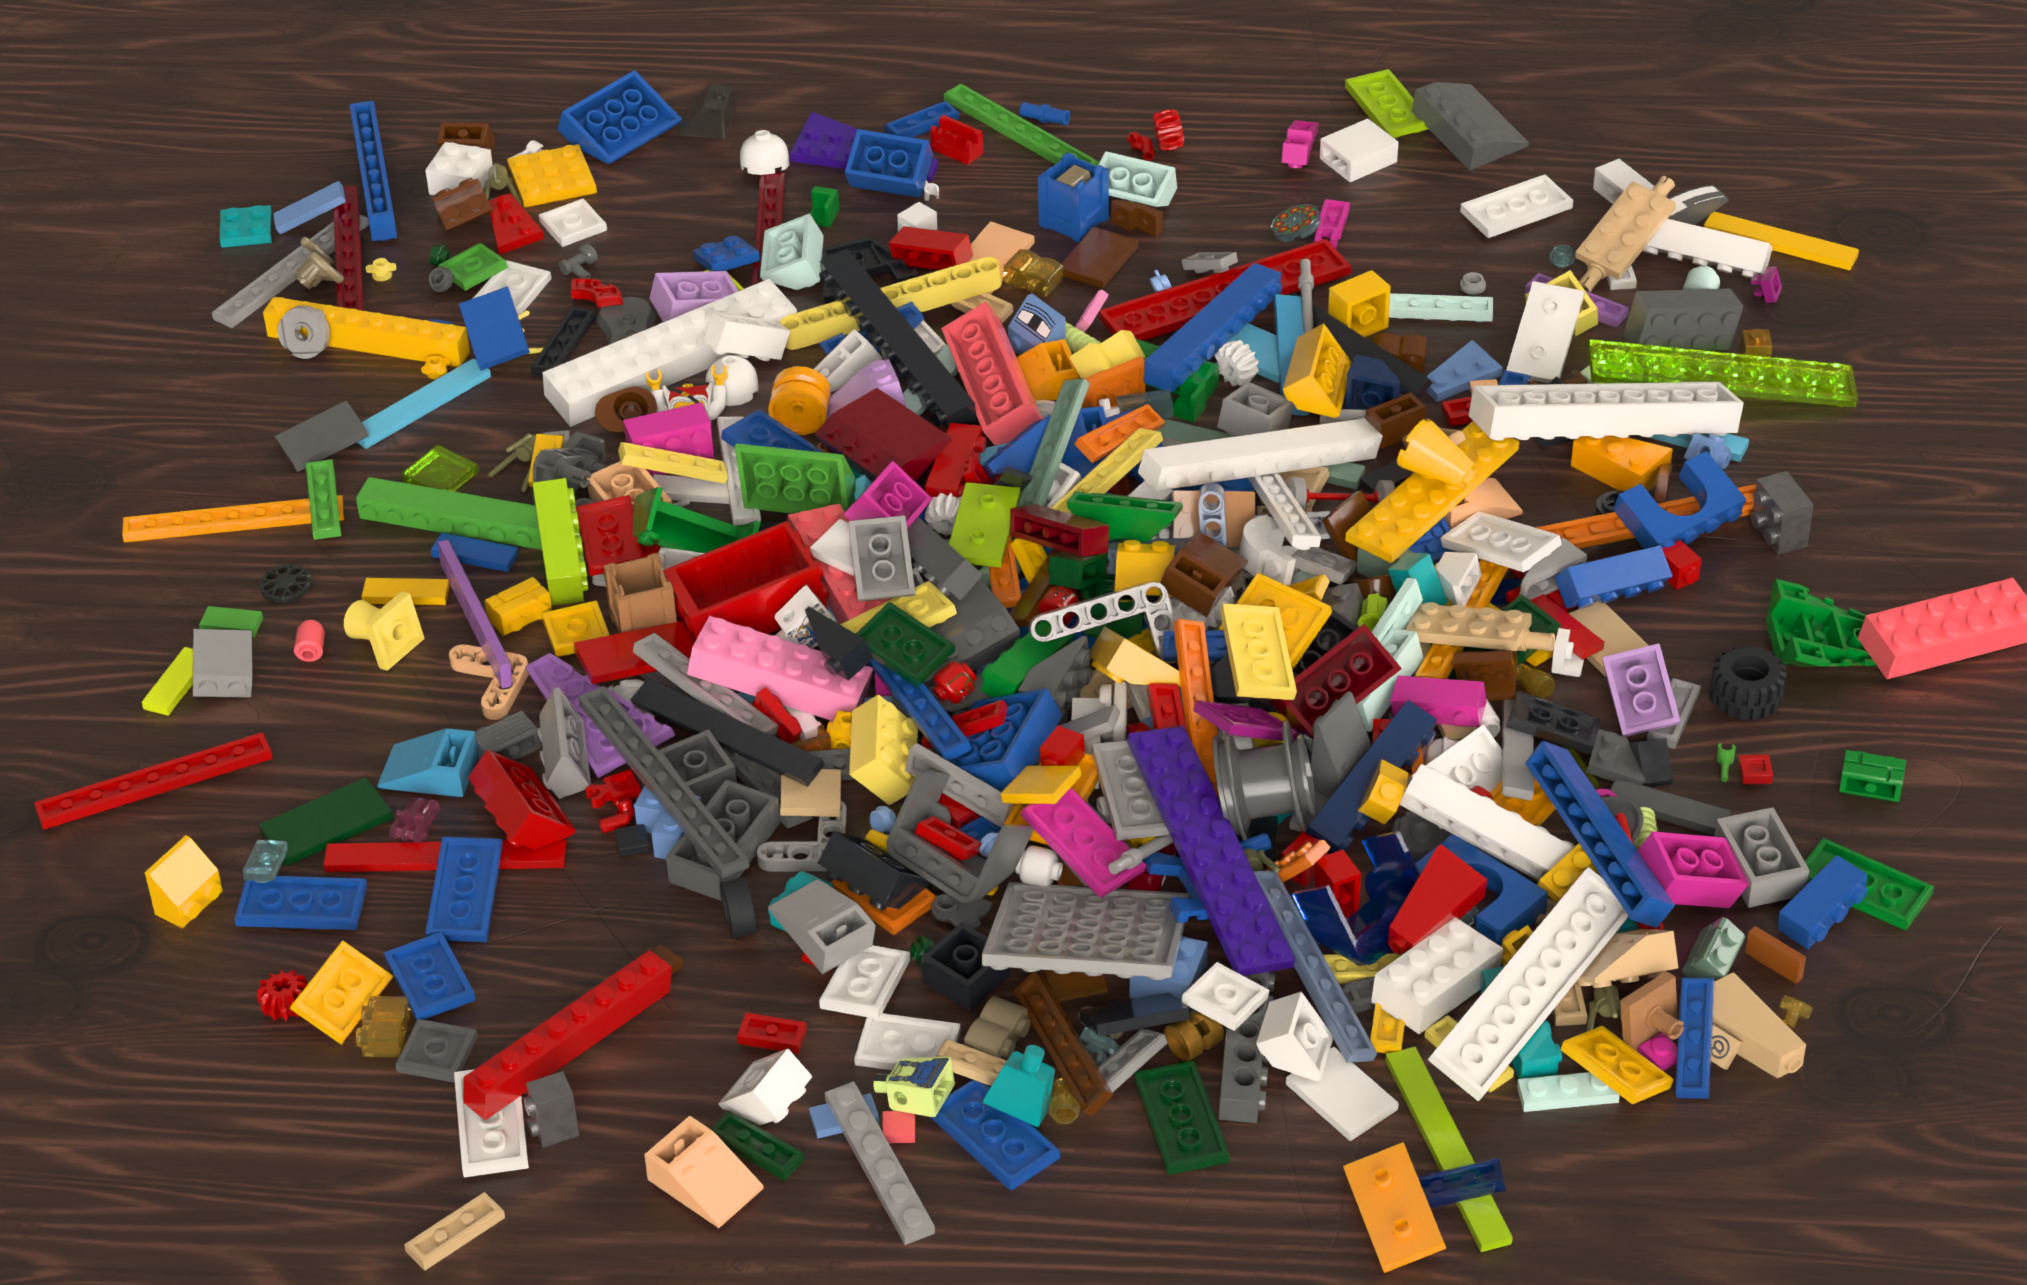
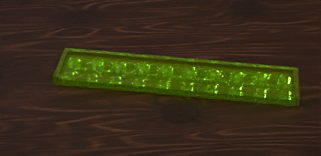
(1739, 373)

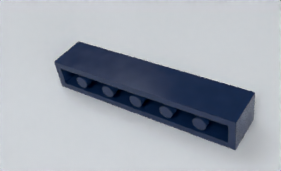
(1395, 745)

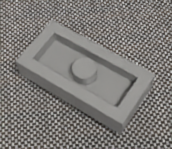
(1208, 261)

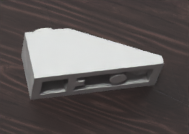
(847, 360)

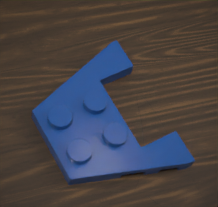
(1173, 866)

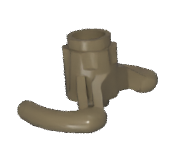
(317, 267)

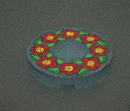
(1296, 221)

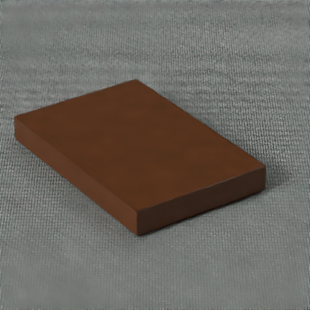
(1098, 257)

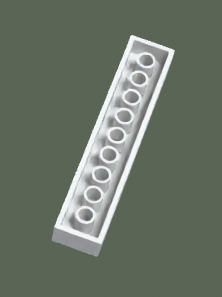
(672, 347)
(1605, 410)

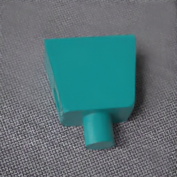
(1023, 1086)

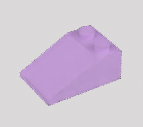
(686, 291)
(876, 375)
(1641, 690)

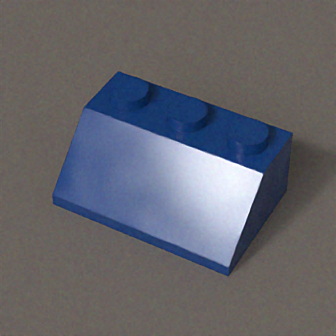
(1019, 451)

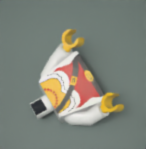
(687, 394)

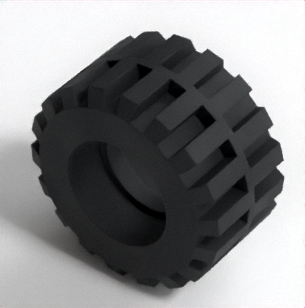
(1748, 682)

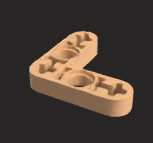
(470, 659)

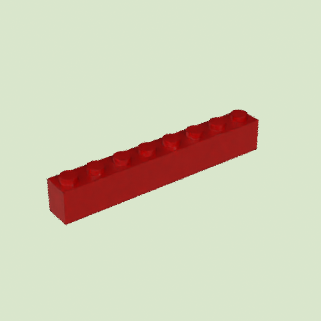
(566, 1034)

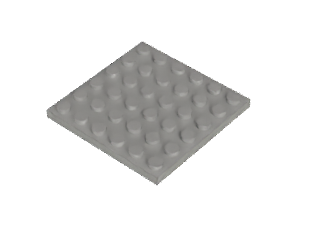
(1079, 932)

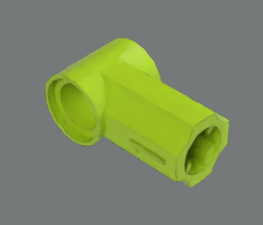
(1372, 610)

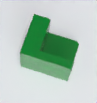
(824, 205)
(1191, 400)

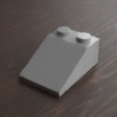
(881, 558)

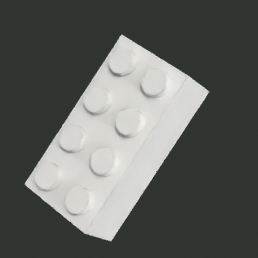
(1435, 975)

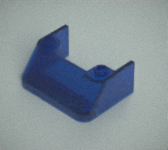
(1366, 932)

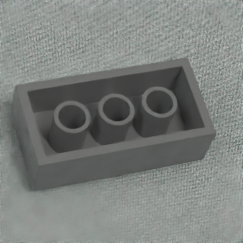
(1684, 319)
(745, 816)

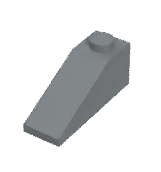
(1542, 575)

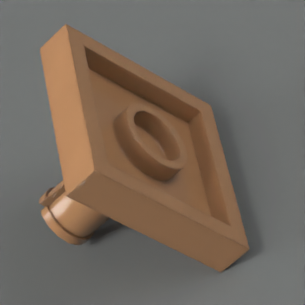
(1651, 1012)

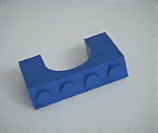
(1654, 526)
(1518, 898)

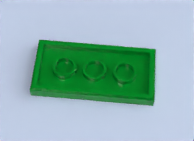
(1890, 893)

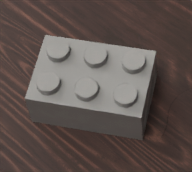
(1764, 855)

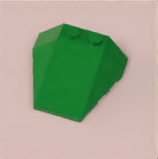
(1813, 630)

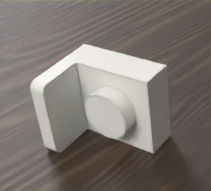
(1564, 659)

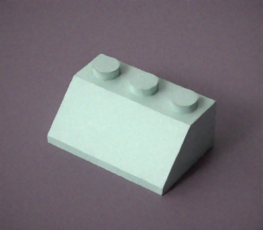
(1139, 179)
(793, 253)

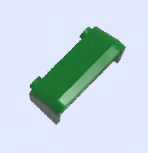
(681, 528)

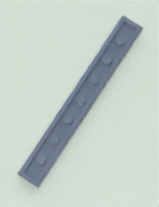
(1316, 973)

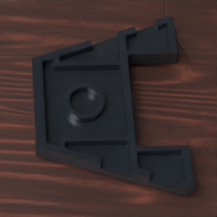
(873, 258)

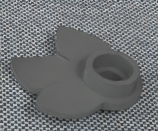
(951, 910)

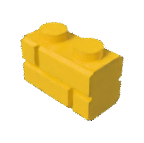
(518, 606)

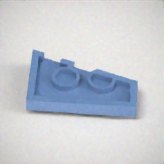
(1466, 365)

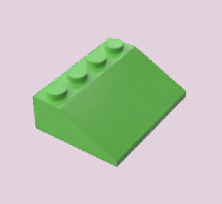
(793, 479)

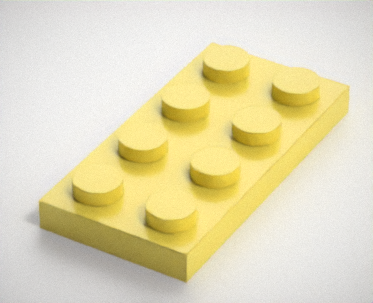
(926, 606)
(1258, 651)

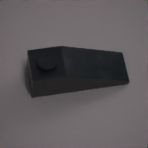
(841, 648)

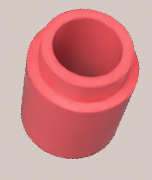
(309, 641)

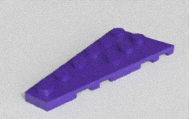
(830, 143)

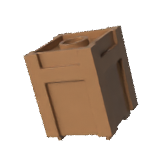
(639, 594)

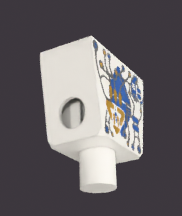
(794, 620)

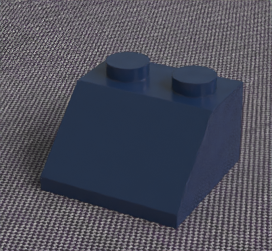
(1370, 383)

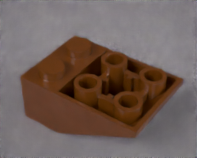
(1202, 573)

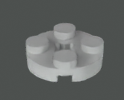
(314, 322)

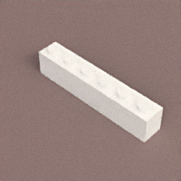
(1710, 247)
(1483, 823)

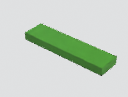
(323, 499)

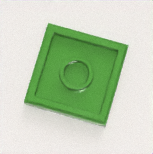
(474, 266)

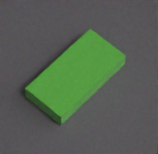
(231, 619)

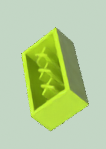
(560, 541)

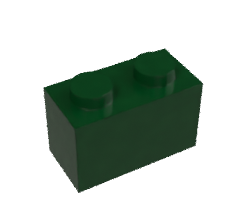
(1076, 571)

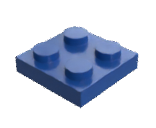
(726, 254)

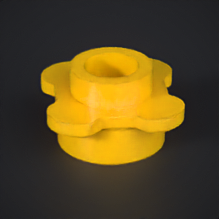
(435, 366)

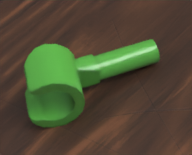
(1725, 758)

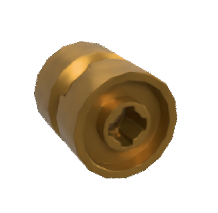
(1193, 1035)

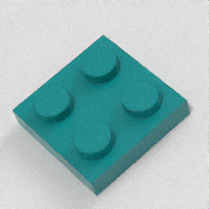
(245, 226)

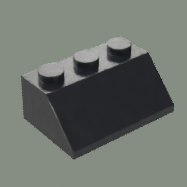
(870, 871)

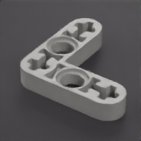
(812, 849)

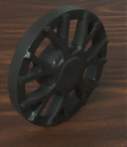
(285, 583)

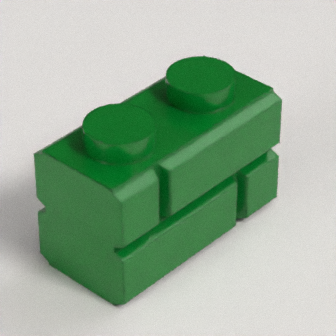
(1872, 775)

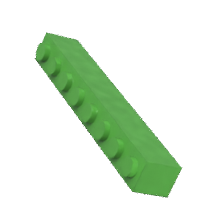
(449, 512)

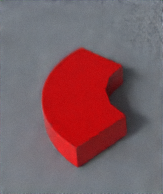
(596, 292)

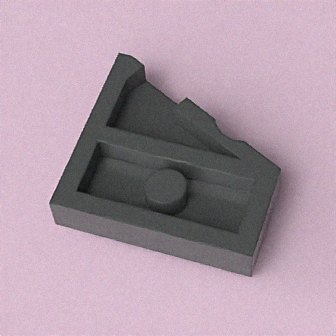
(1614, 759)

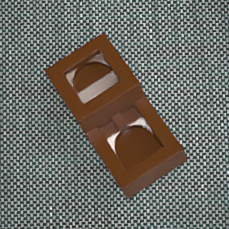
(1136, 215)

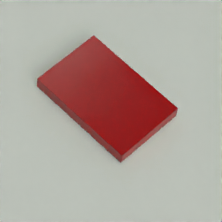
(608, 533)

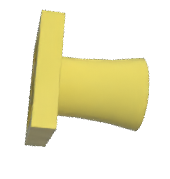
(391, 630)

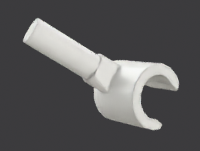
(532, 147)
(930, 189)

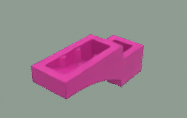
(1299, 143)

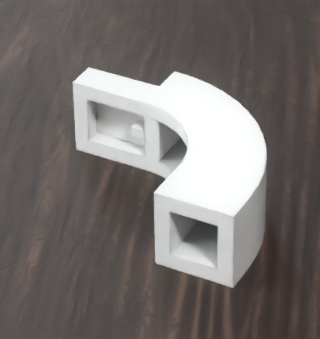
(1262, 548)

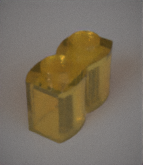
(1033, 272)
(384, 1026)

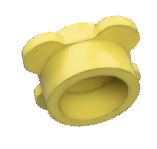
(381, 269)

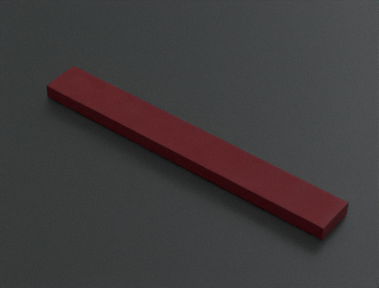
(768, 213)
(348, 250)

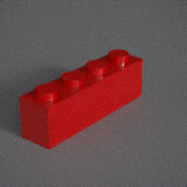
(948, 467)

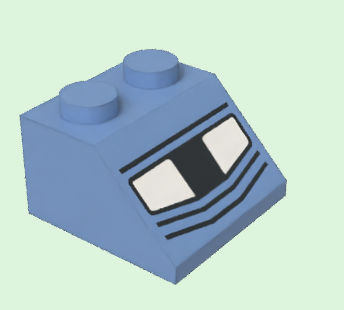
(1035, 325)

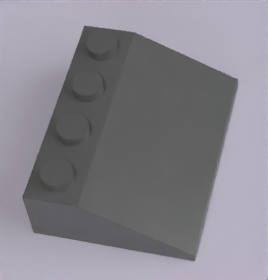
(1466, 123)
(978, 629)

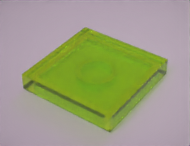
(440, 470)

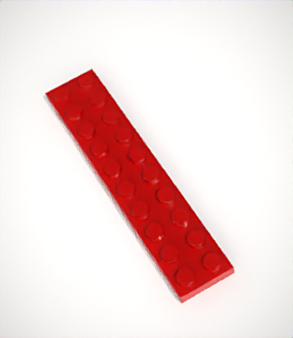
(1175, 306)

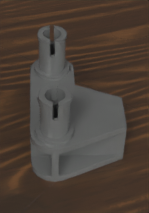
(566, 463)

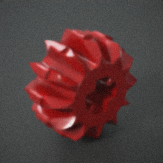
(1168, 130)
(279, 994)

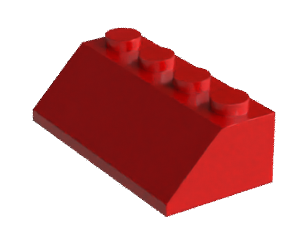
(519, 802)

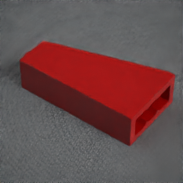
(1441, 893)

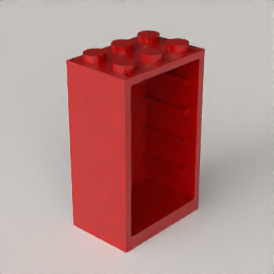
(745, 580)

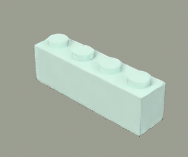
(1407, 652)

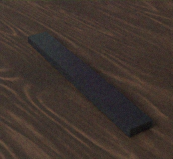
(1355, 344)
(728, 732)

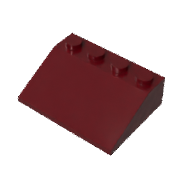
(880, 431)

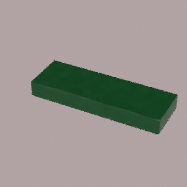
(758, 1146)

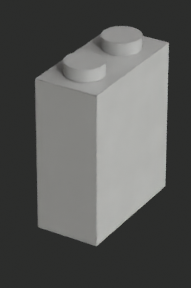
(222, 663)

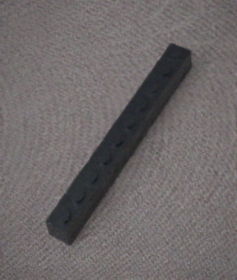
(897, 340)

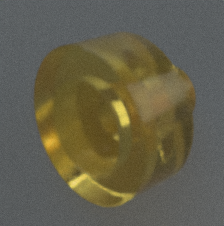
(1795, 1009)

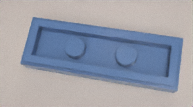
(309, 207)

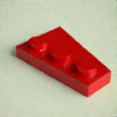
(512, 224)

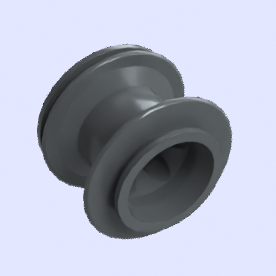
(1264, 781)

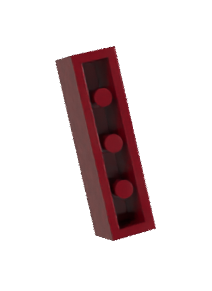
(1059, 530)

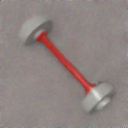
(1298, 489)

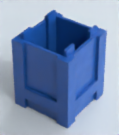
(1069, 208)

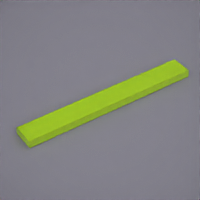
(1445, 1143)

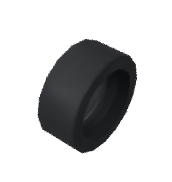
(738, 907)

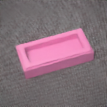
(1091, 311)

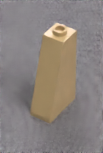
(1764, 1035)

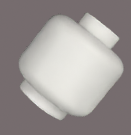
(1039, 866)

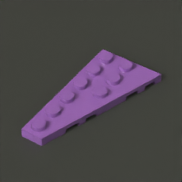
(553, 672)

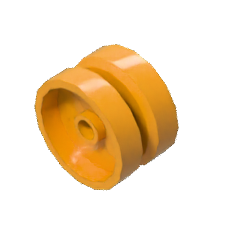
(800, 399)

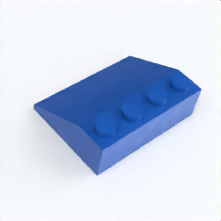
(617, 119)
(1006, 750)

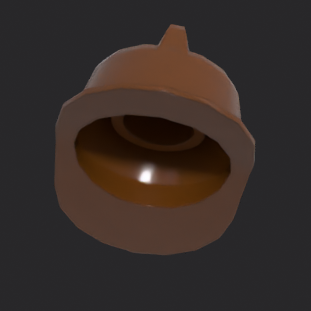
(624, 405)
(1374, 585)

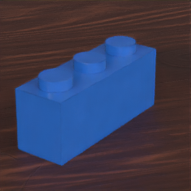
(1823, 902)

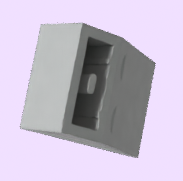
(824, 924)

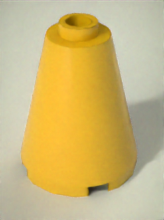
(1436, 456)

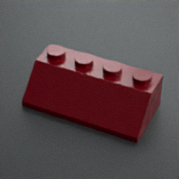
(1353, 665)

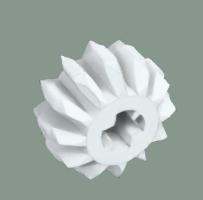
(1236, 362)
(942, 513)

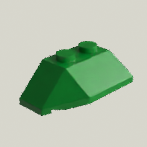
(1127, 516)

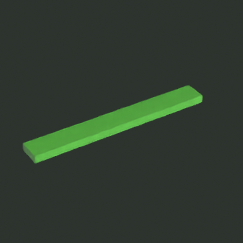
(1012, 125)

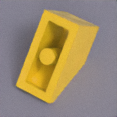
(1384, 792)

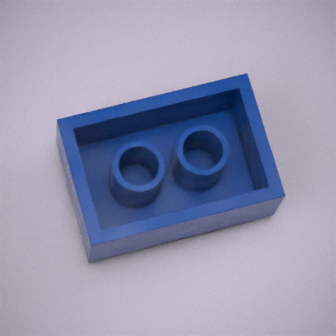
(889, 163)

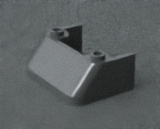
(963, 880)

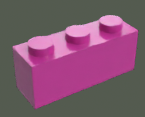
(1445, 699)

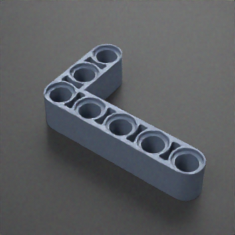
(1207, 513)

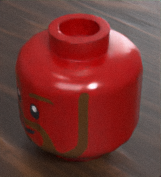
(1059, 597)
(954, 682)

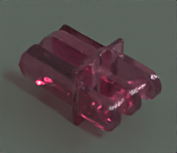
(415, 820)

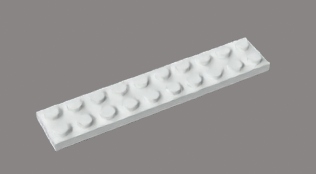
(1530, 985)

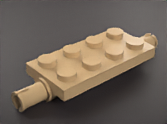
(1625, 231)
(1477, 628)

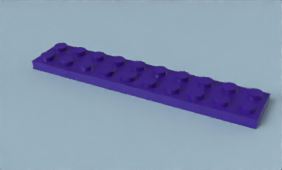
(1210, 851)

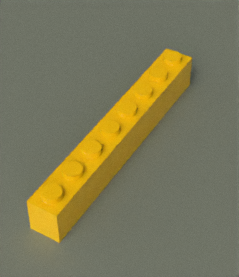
(379, 332)

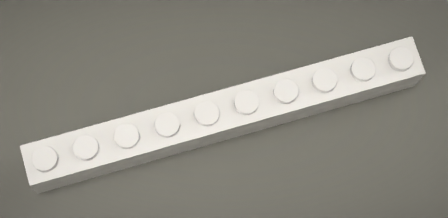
(1259, 454)

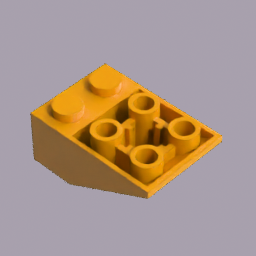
(1047, 368)

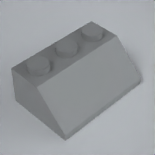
(563, 746)

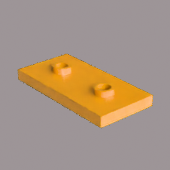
(1394, 1207)

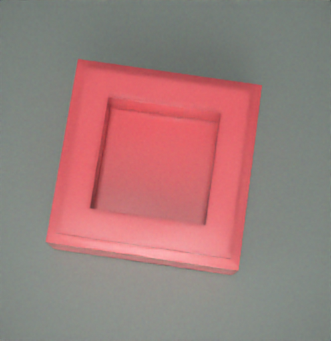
(899, 1127)

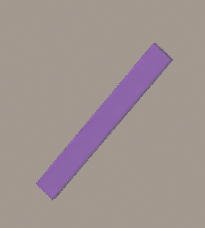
(475, 614)

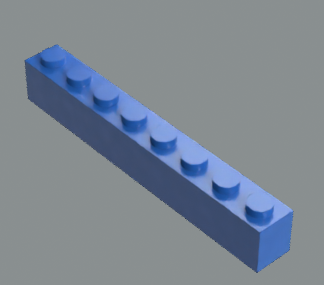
(373, 171)
(1212, 327)
(1600, 834)

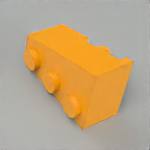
(1619, 460)

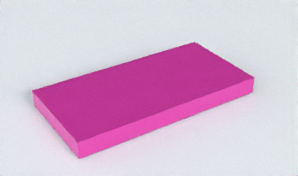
(1081, 841)

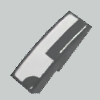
(1697, 204)

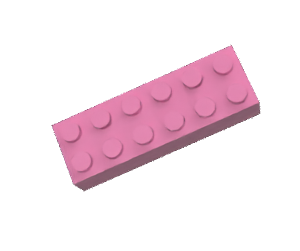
(791, 671)

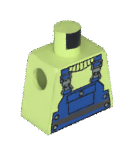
(917, 1085)

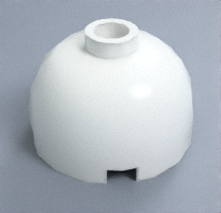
(763, 153)
(741, 379)

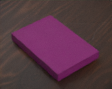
(1242, 720)

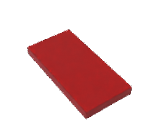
(613, 656)

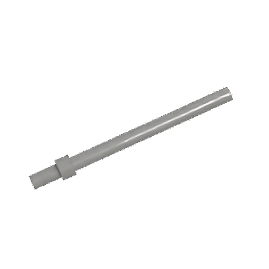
(1306, 284)
(1134, 857)

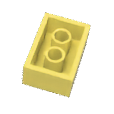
(881, 749)

